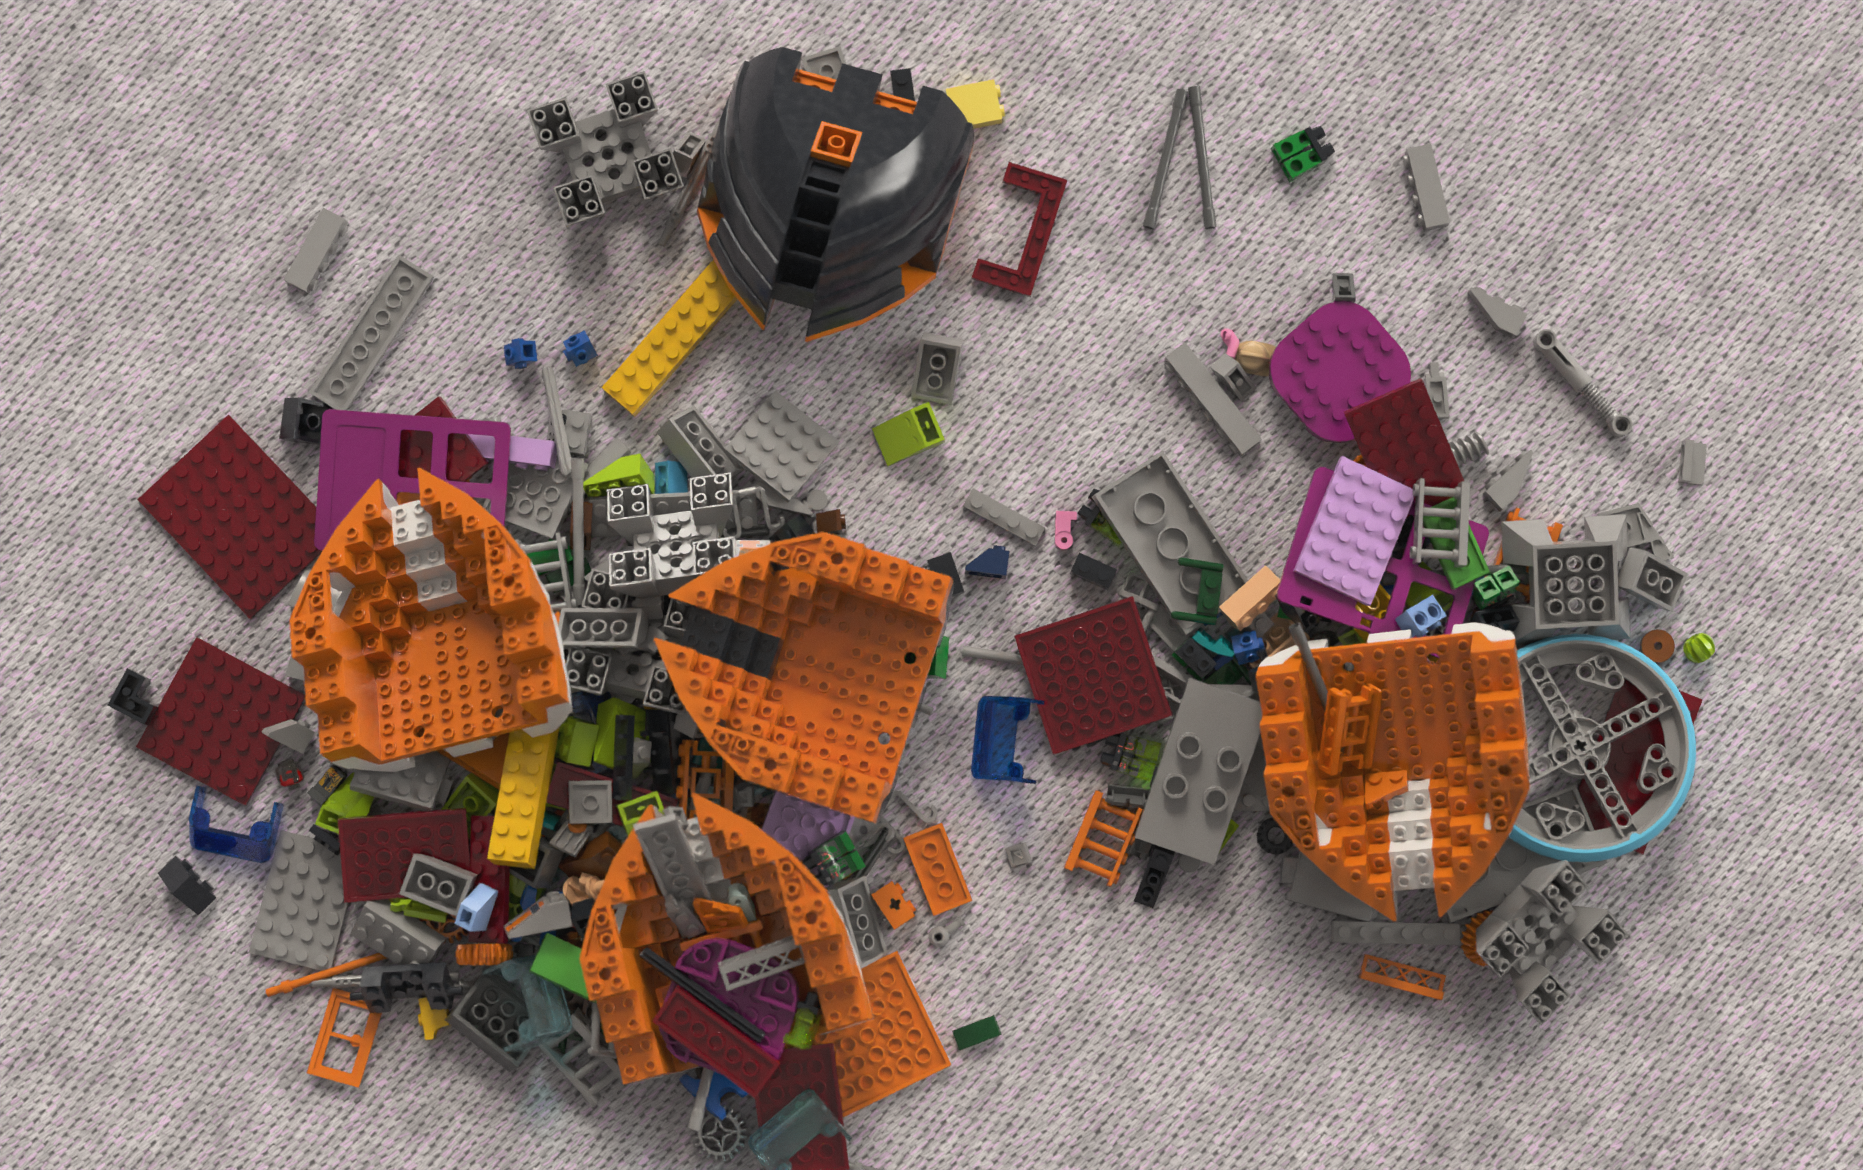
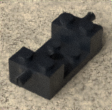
(384, 983)

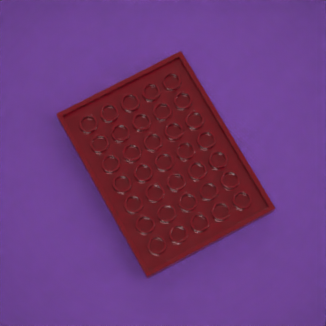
(236, 516)

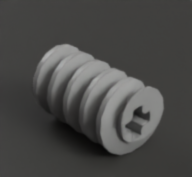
(1469, 447)

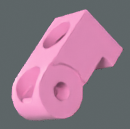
(1063, 538)

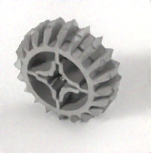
(722, 1150)

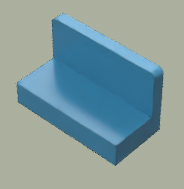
(670, 477)

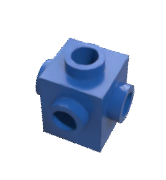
(579, 349)
(520, 353)
(1246, 647)

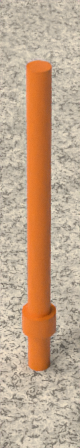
(288, 986)

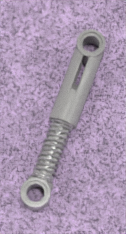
(1580, 381)

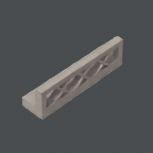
(1173, 676)
(757, 955)

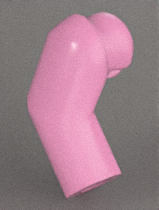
(1231, 341)

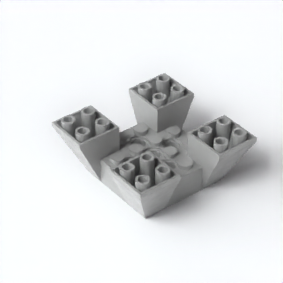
(623, 125)
(673, 545)
(1596, 556)
(608, 669)
(1537, 928)

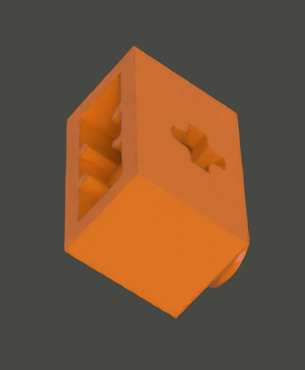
(883, 897)

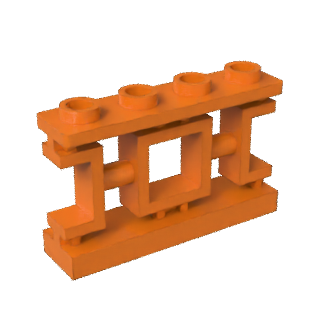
(1336, 724)
(687, 782)

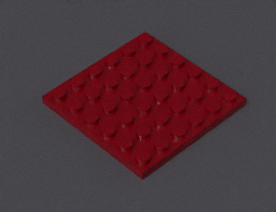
(1093, 675)
(216, 719)

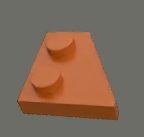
(1384, 786)
(719, 916)

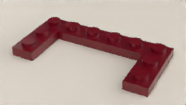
(1024, 278)

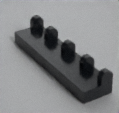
(623, 757)

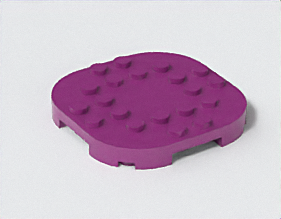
(1335, 364)
(764, 1002)

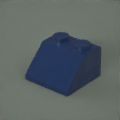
(990, 563)

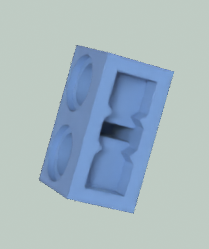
(1421, 617)

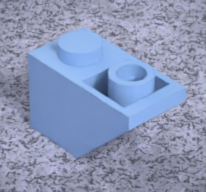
(477, 908)

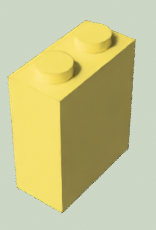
(979, 102)

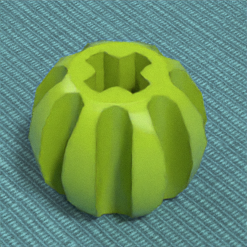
(1699, 648)

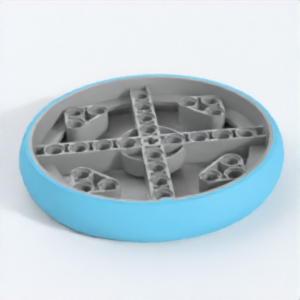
(1677, 756)

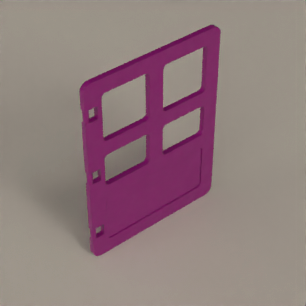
(366, 447)
(1342, 608)

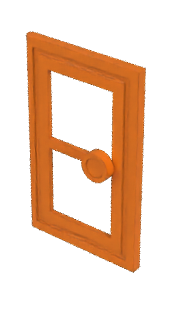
(364, 1043)

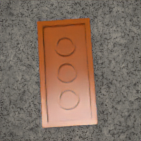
(937, 869)

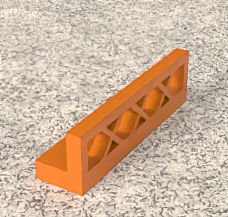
(1403, 985)

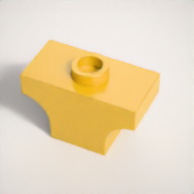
(431, 1019)

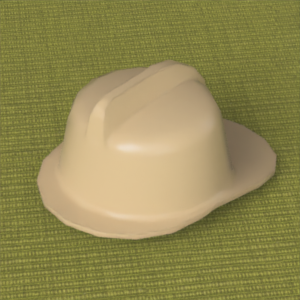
(1254, 357)

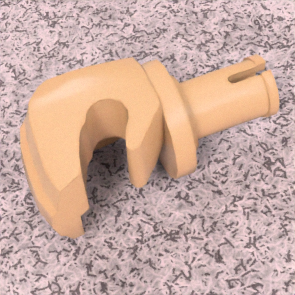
(582, 888)

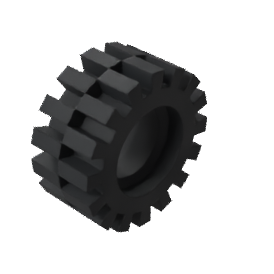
(1265, 844)

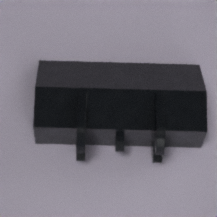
(665, 750)

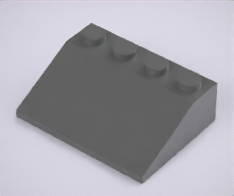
(491, 1018)

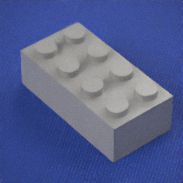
(396, 935)

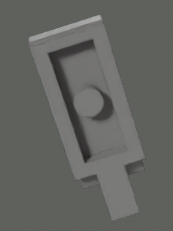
(1437, 390)
(684, 916)

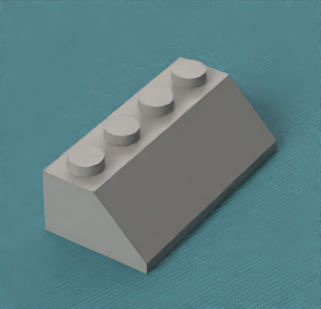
(697, 445)
(602, 627)
(860, 918)

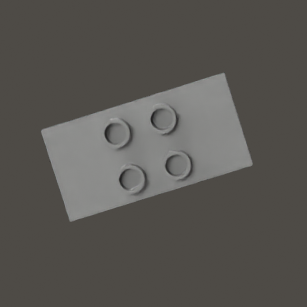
(1158, 526)
(1201, 771)
(1516, 862)

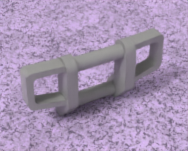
(1141, 599)

